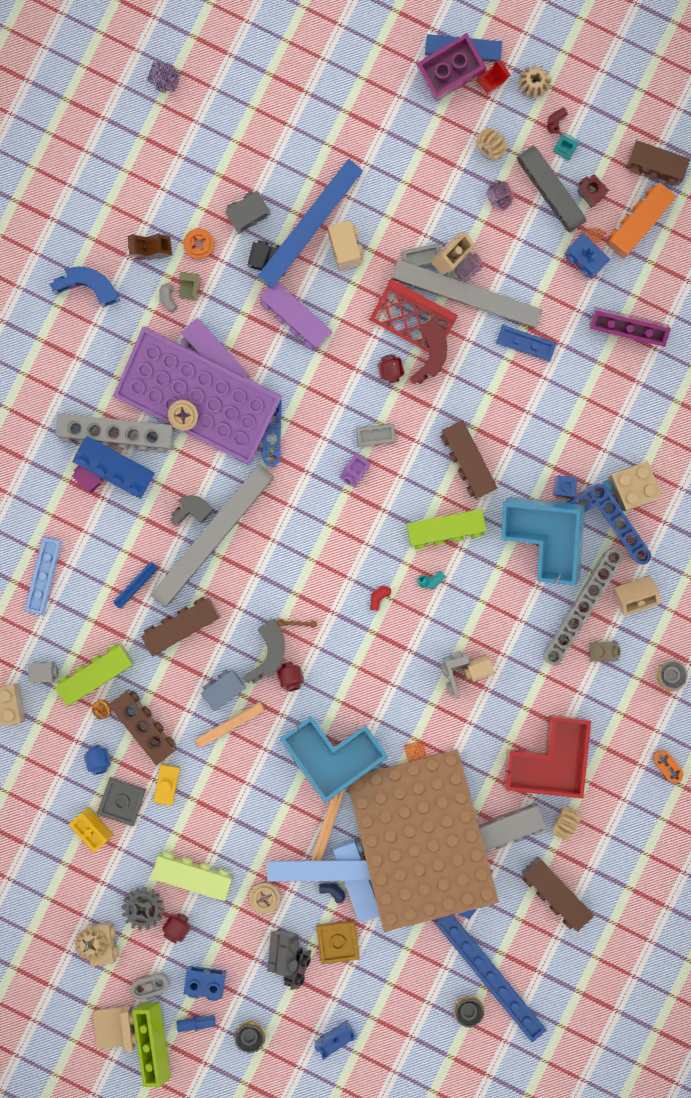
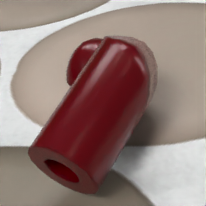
(554, 119)

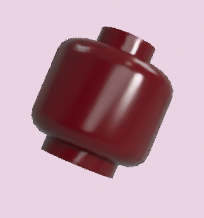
(391, 368)
(290, 677)
(176, 927)

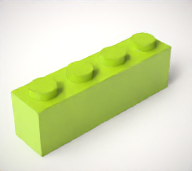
(446, 527)
(94, 675)
(151, 1044)

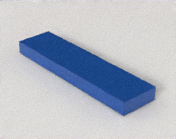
(487, 49)

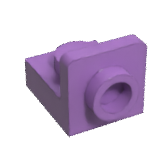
(355, 470)

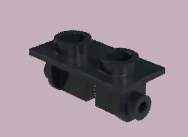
(296, 980)

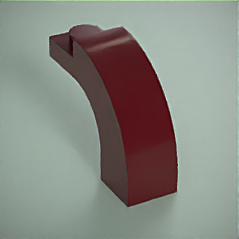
(438, 351)

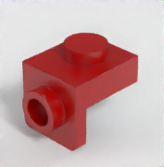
(493, 78)

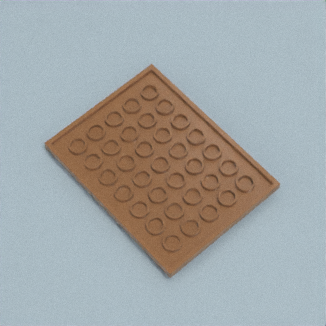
(422, 841)

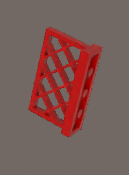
(417, 300)

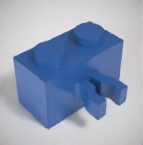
(586, 256)

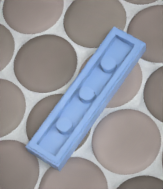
(43, 576)

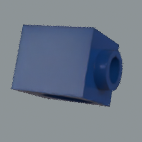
(565, 486)

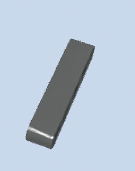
(551, 189)

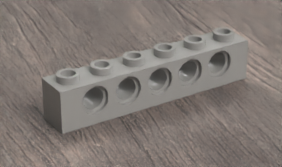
(66, 422)

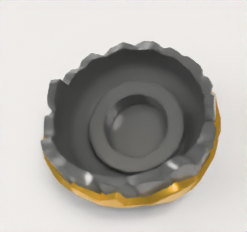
(469, 1011)
(249, 1037)

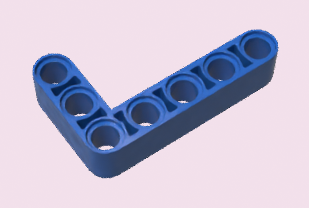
(612, 517)

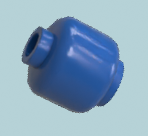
(97, 760)

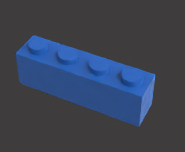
(113, 467)

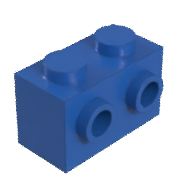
(204, 983)

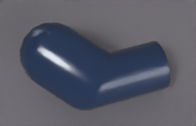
(335, 891)

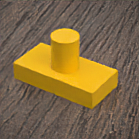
(166, 784)

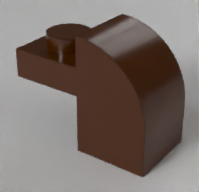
(149, 247)

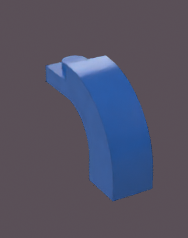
(89, 278)

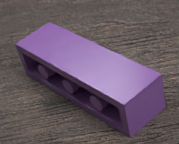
(296, 316)
(207, 344)

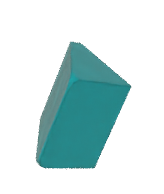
(566, 146)

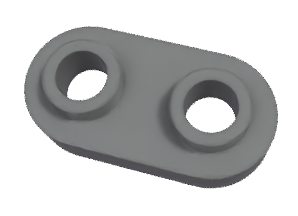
(150, 986)

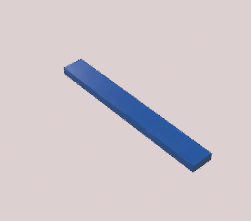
(310, 223)
(491, 977)

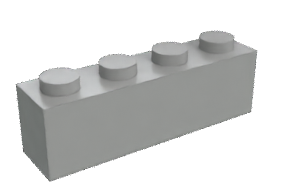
(511, 827)

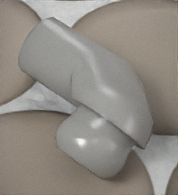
(164, 297)

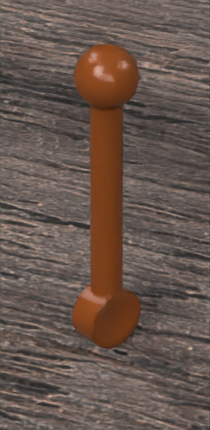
(281, 622)

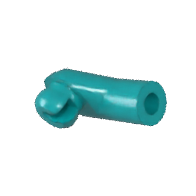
(431, 582)

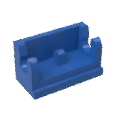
(335, 1039)

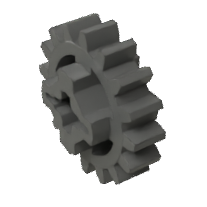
(138, 902)

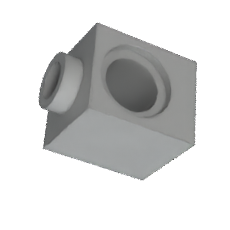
(42, 672)

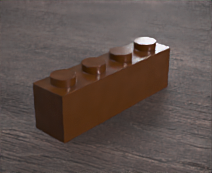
(469, 460)
(181, 626)
(560, 897)

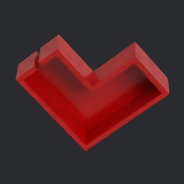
(559, 769)

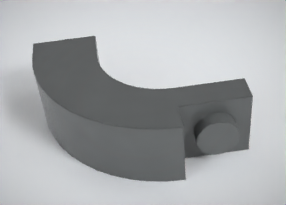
(275, 651)

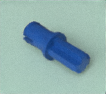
(196, 1023)

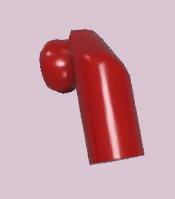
(377, 595)

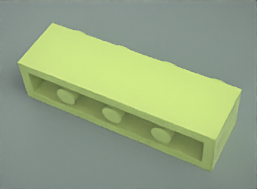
(192, 876)

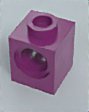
(87, 479)

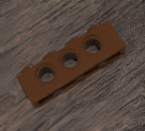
(120, 708)

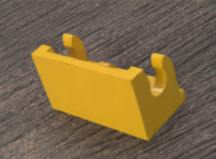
(91, 829)

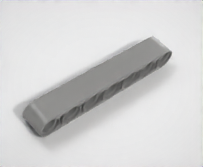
(591, 601)

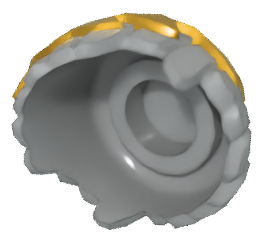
(672, 675)

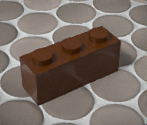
(657, 163)

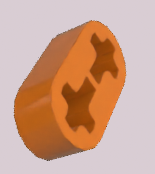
(665, 768)

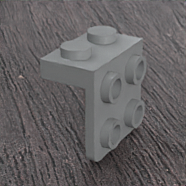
(456, 659)

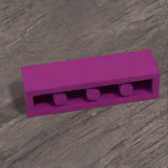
(629, 326)

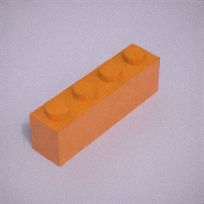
(642, 219)

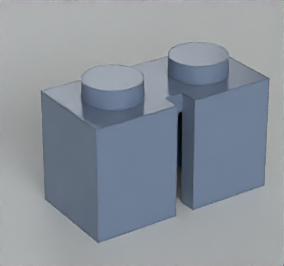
(223, 690)

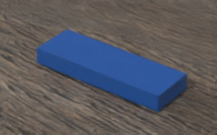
(526, 343)

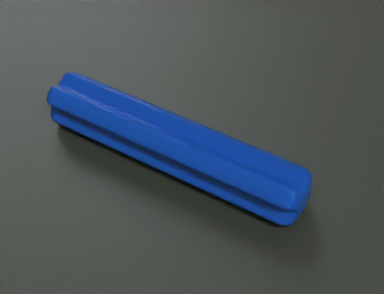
(135, 585)

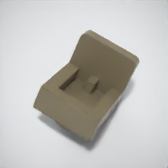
(604, 651)

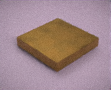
(337, 942)

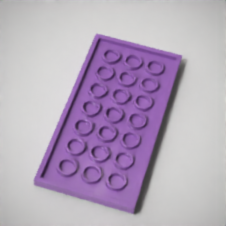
(230, 406)

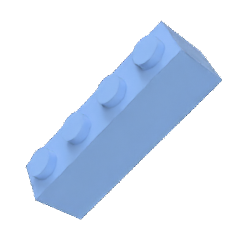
(360, 891)

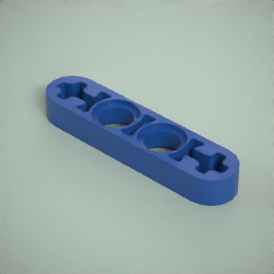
(273, 429)

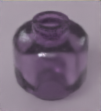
(500, 195)

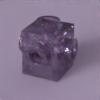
(163, 76)

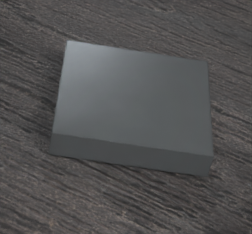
(121, 801)

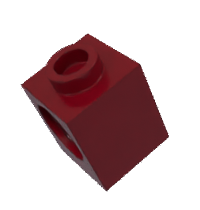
(592, 198)

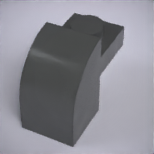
(191, 505)

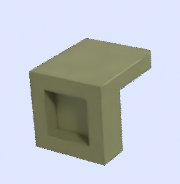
(189, 286)

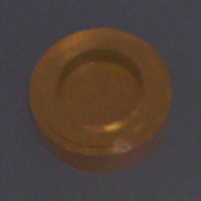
(101, 709)

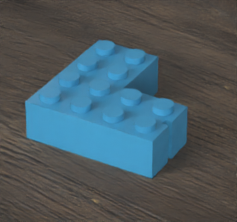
(555, 528)
(330, 767)

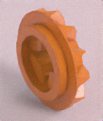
(200, 235)

